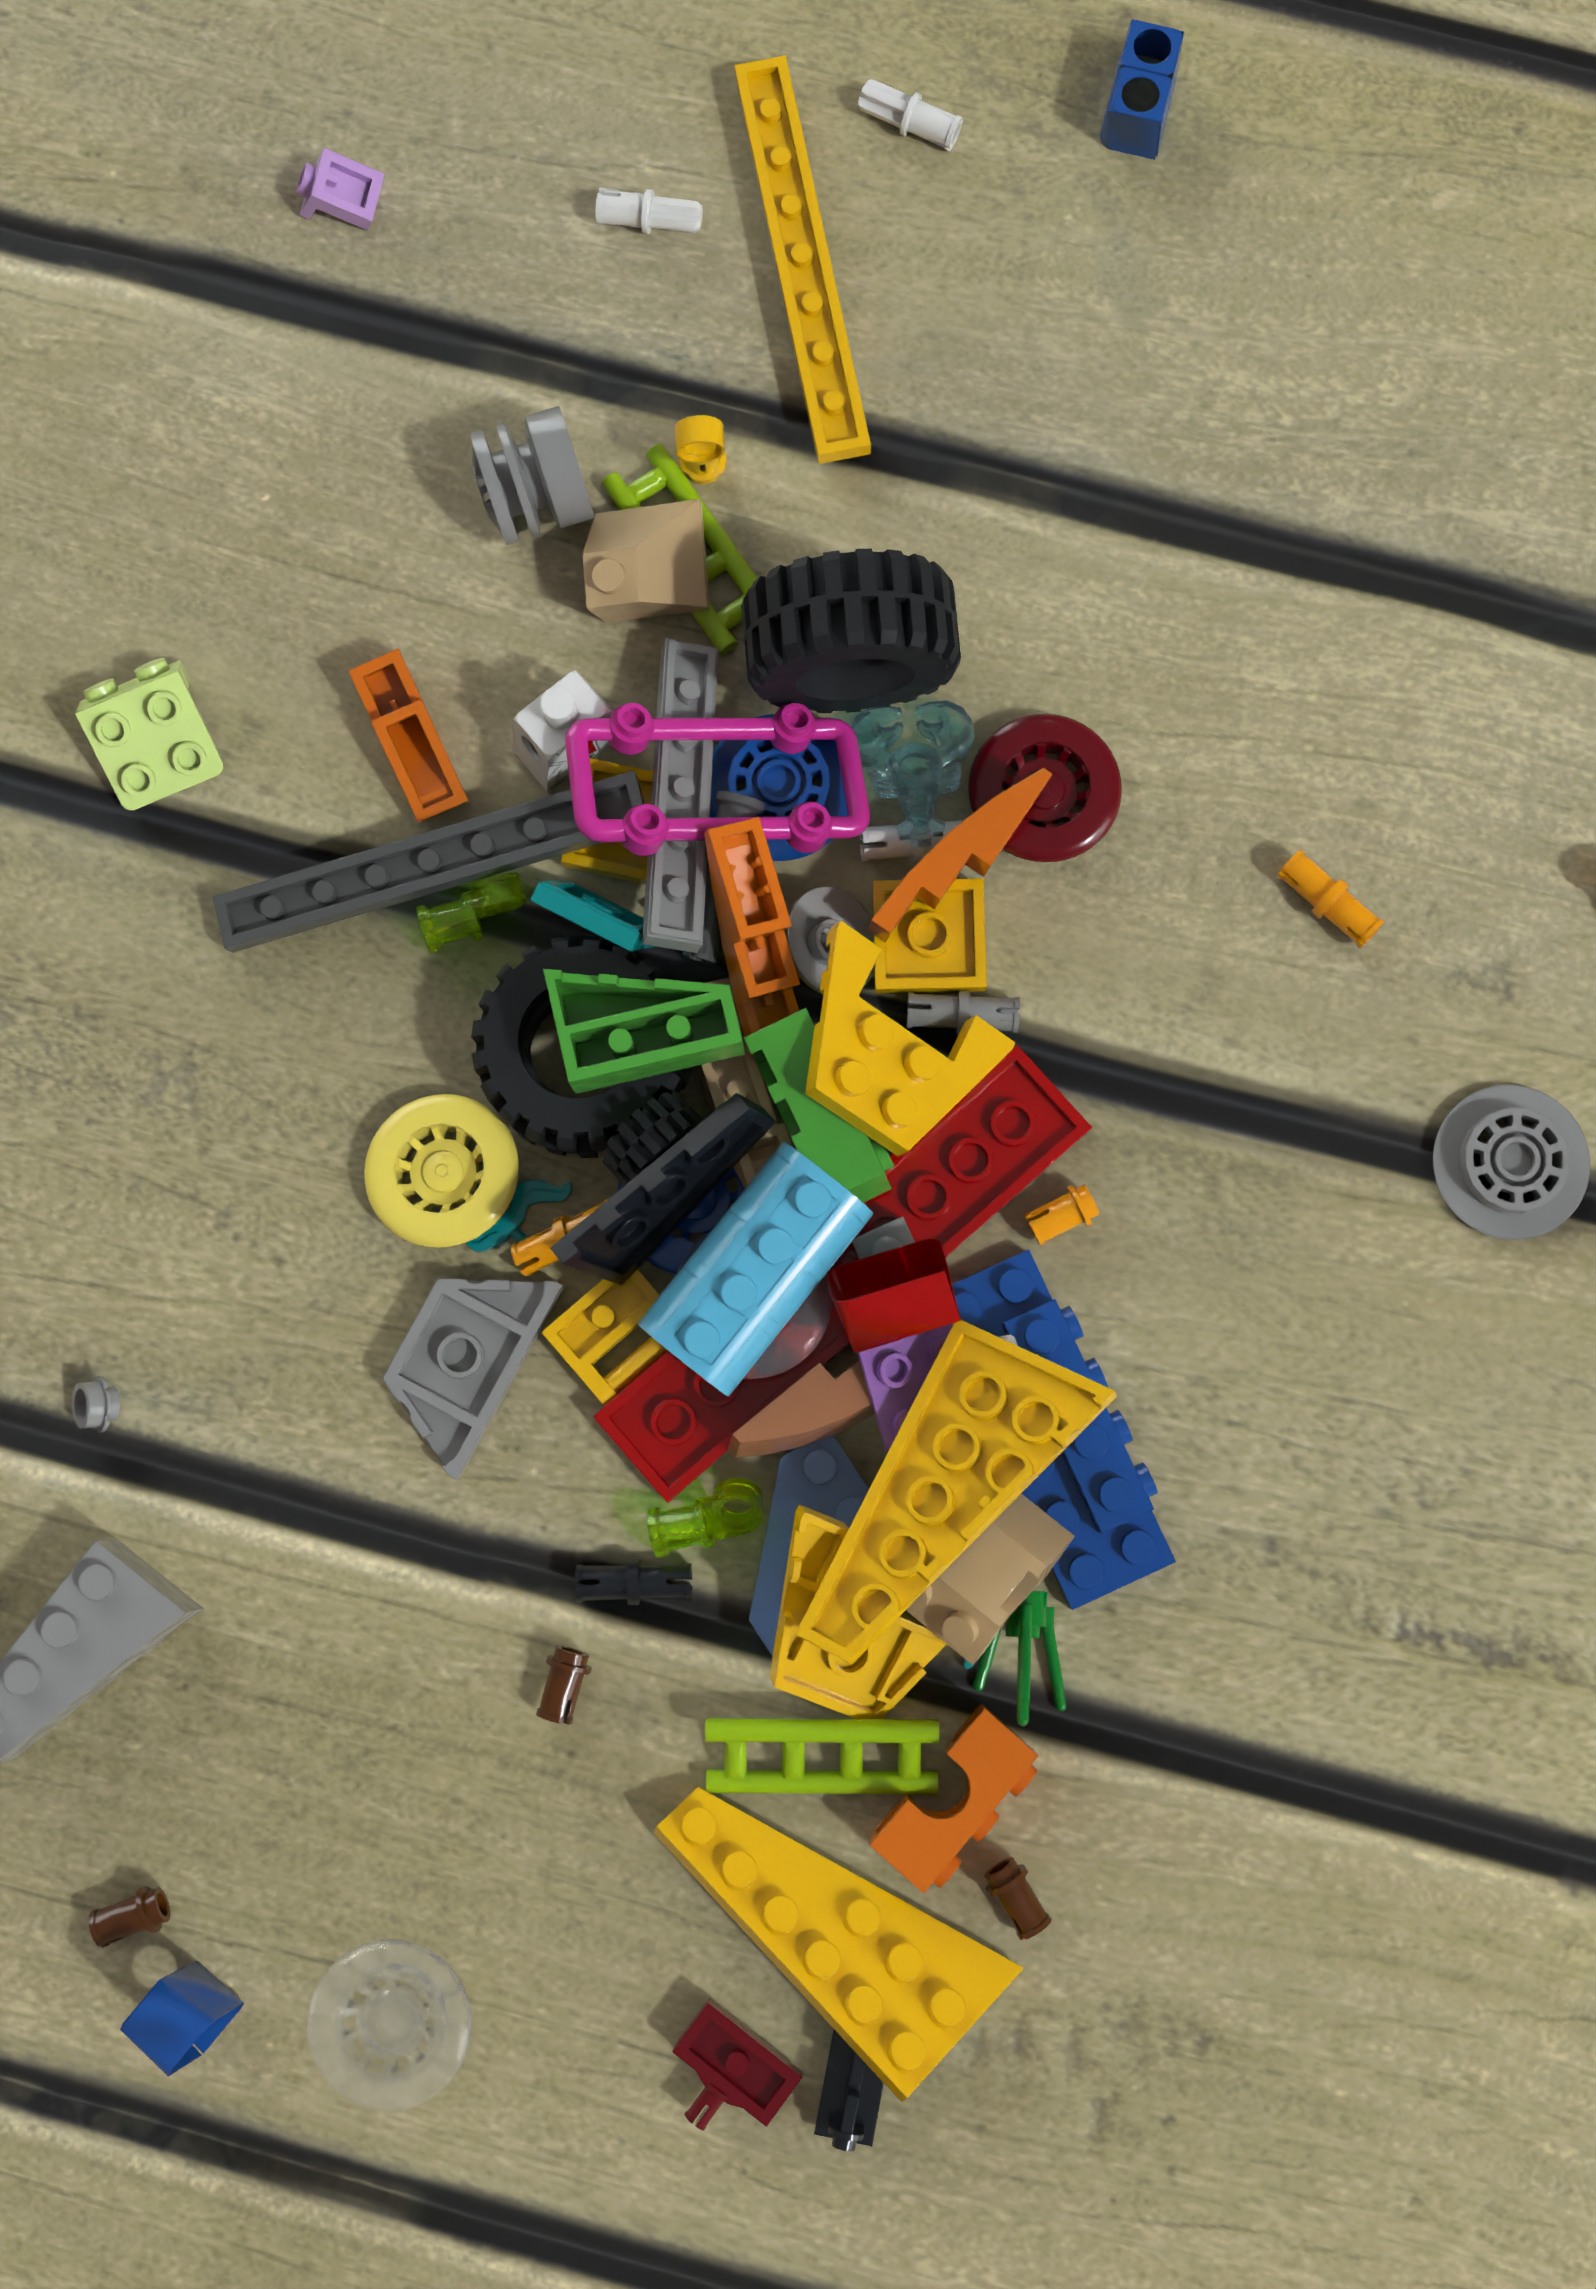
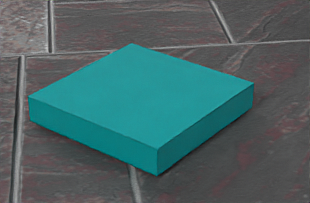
(592, 912)

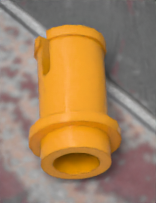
(1062, 1214)

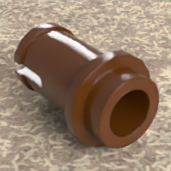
(563, 1684)
(1009, 1885)
(139, 1913)

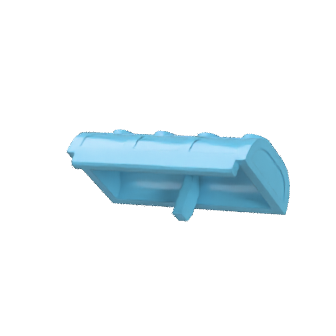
(755, 1268)

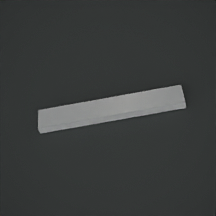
(681, 790)

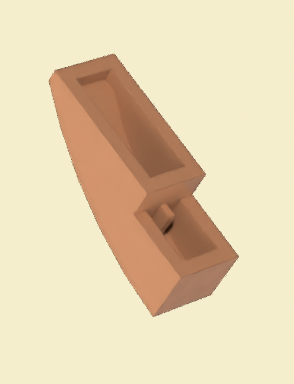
(806, 1413)

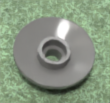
(811, 920)

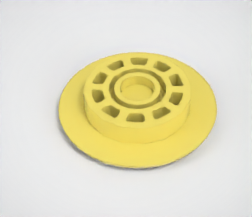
(441, 1171)

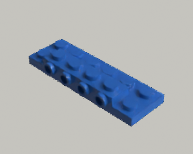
(1093, 1481)

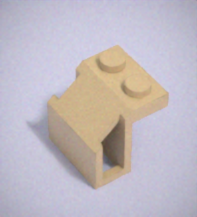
(991, 1578)

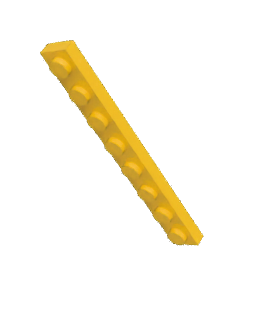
(802, 260)

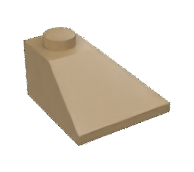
(646, 562)

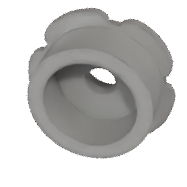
(95, 1404)

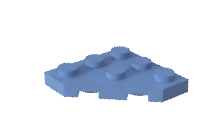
(810, 1476)

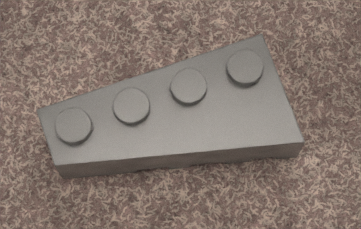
(83, 1638)

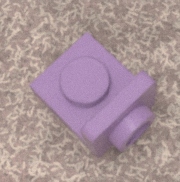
(340, 189)

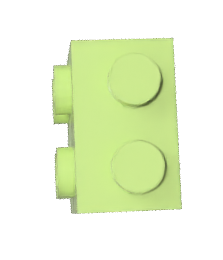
(149, 734)

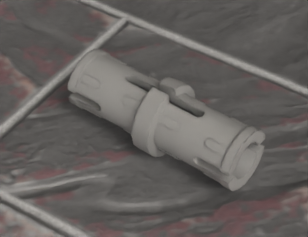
(953, 1011)

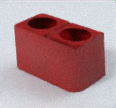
(894, 1294)

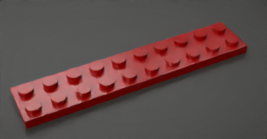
(945, 1190)

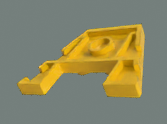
(878, 1070)
(879, 1675)

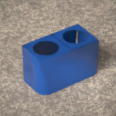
(1133, 130)
(181, 2012)

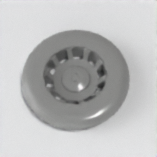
(1512, 1162)

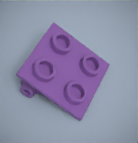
(896, 1376)

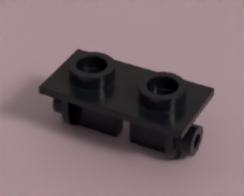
(848, 2098)

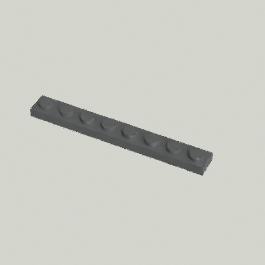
(415, 866)

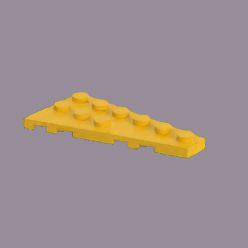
(962, 1456)
(864, 1959)

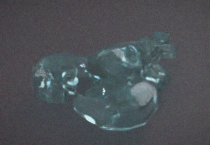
(915, 768)

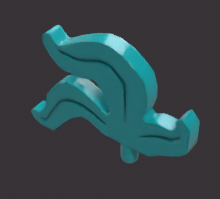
(525, 1195)

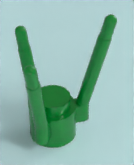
(1026, 1624)

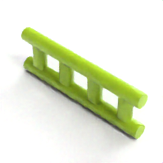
(724, 555)
(847, 1732)

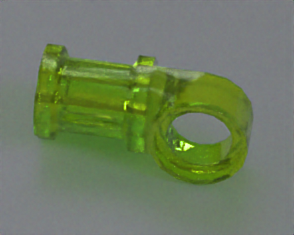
(462, 917)
(706, 1519)

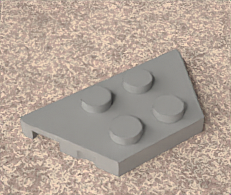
(465, 1359)

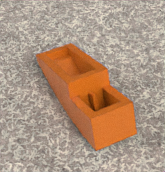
(408, 735)

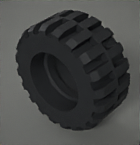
(851, 631)
(505, 1060)

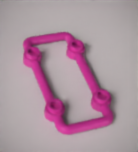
(645, 825)

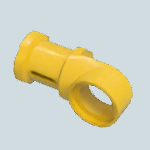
(700, 442)

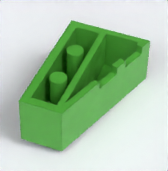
(639, 1028)
(817, 1133)

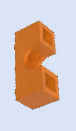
(926, 1841)

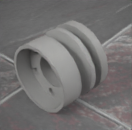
(531, 475)

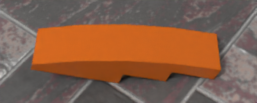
(971, 843)
(752, 924)

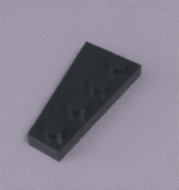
(656, 1201)

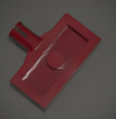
(734, 2067)

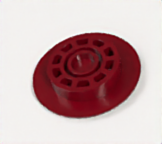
(1074, 744)

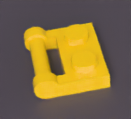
(598, 1325)

